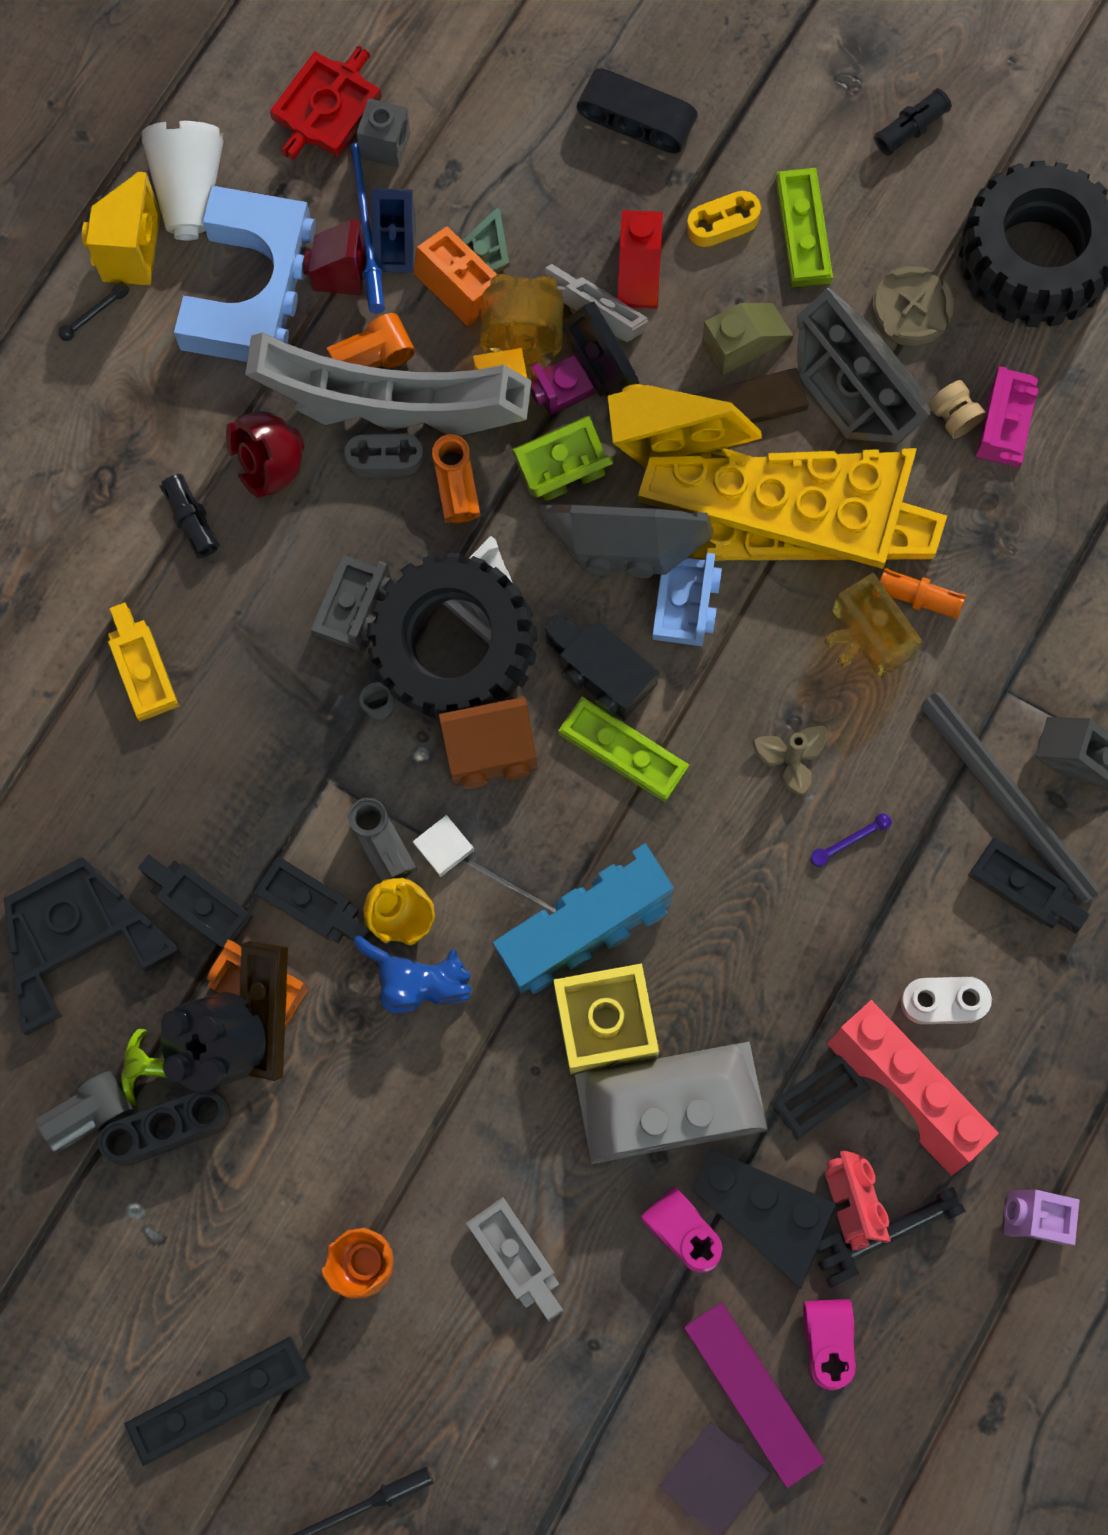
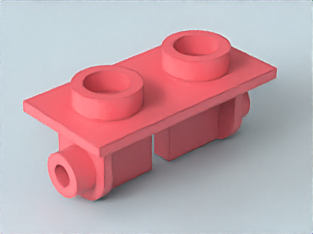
(866, 1218)

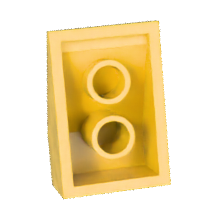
(674, 423)

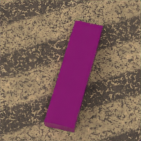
(754, 1395)

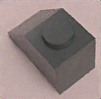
(1075, 749)

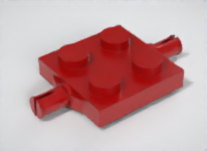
(324, 103)

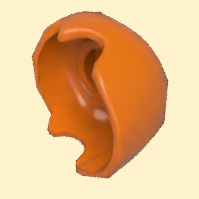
(358, 1264)

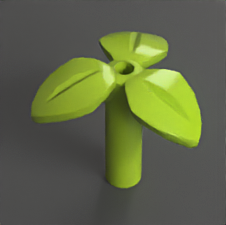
(137, 1064)

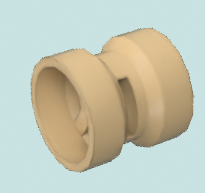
(957, 409)

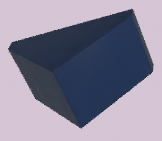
(393, 229)

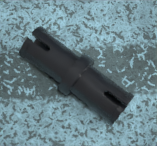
(912, 121)
(189, 515)

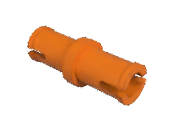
(923, 594)

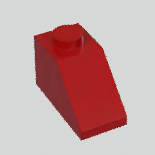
(640, 258)

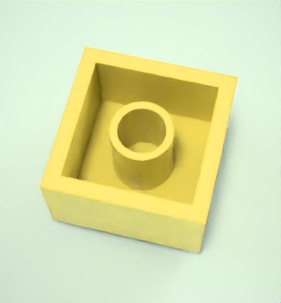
(606, 1019)

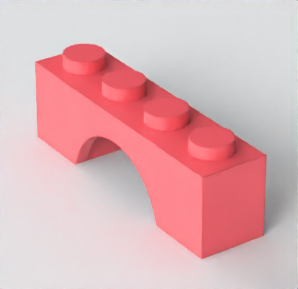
(945, 1118)

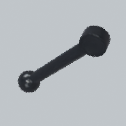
(119, 291)

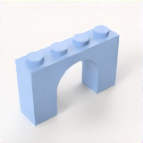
(278, 231)

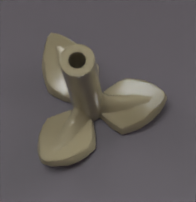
(802, 745)

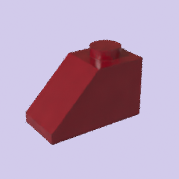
(337, 259)

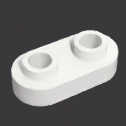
(947, 1000)

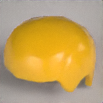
(398, 911)

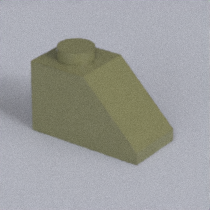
(744, 334)

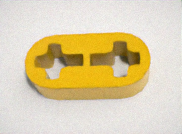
(723, 218)

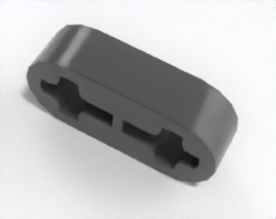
(384, 454)

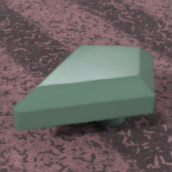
(489, 242)

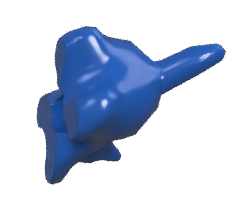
(409, 983)

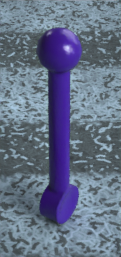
(820, 856)

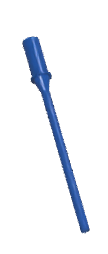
(371, 274)

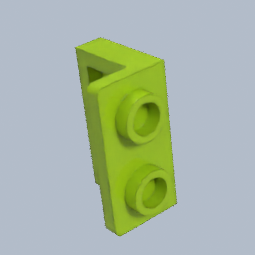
(562, 458)

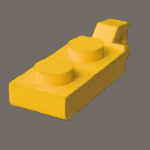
(140, 665)

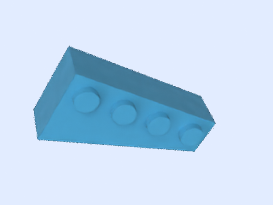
(586, 922)

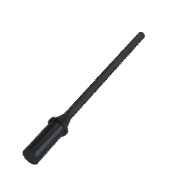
(384, 1496)

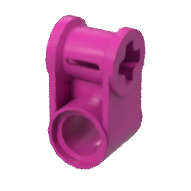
(678, 1225)
(830, 1332)

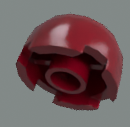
(266, 450)

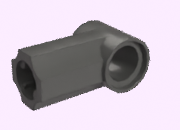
(381, 844)
(92, 1108)

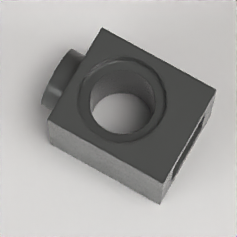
(383, 132)

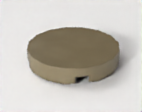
(912, 306)

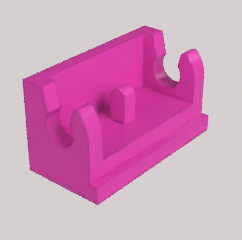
(1007, 417)

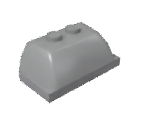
(670, 1102)

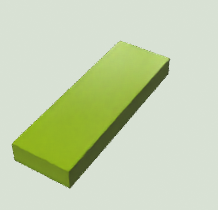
(804, 227)
(623, 749)

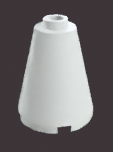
(183, 171)

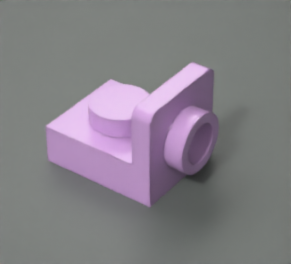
(1041, 1216)

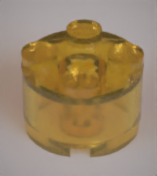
(523, 316)

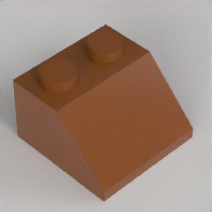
(489, 742)

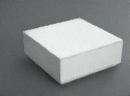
(443, 846)

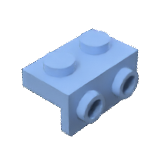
(684, 600)

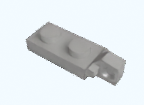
(576, 293)
(516, 1257)

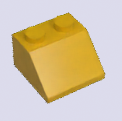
(124, 232)

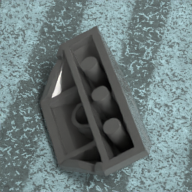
(856, 373)
(626, 538)

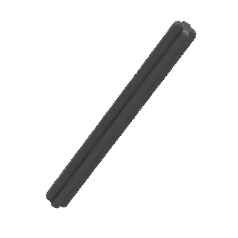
(1010, 798)

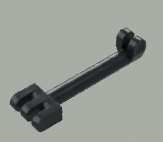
(945, 1205)

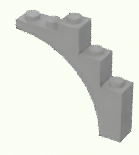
(389, 398)

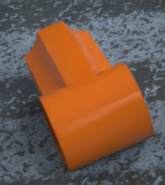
(381, 344)
(455, 481)

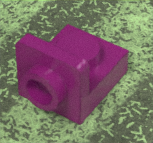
(560, 384)

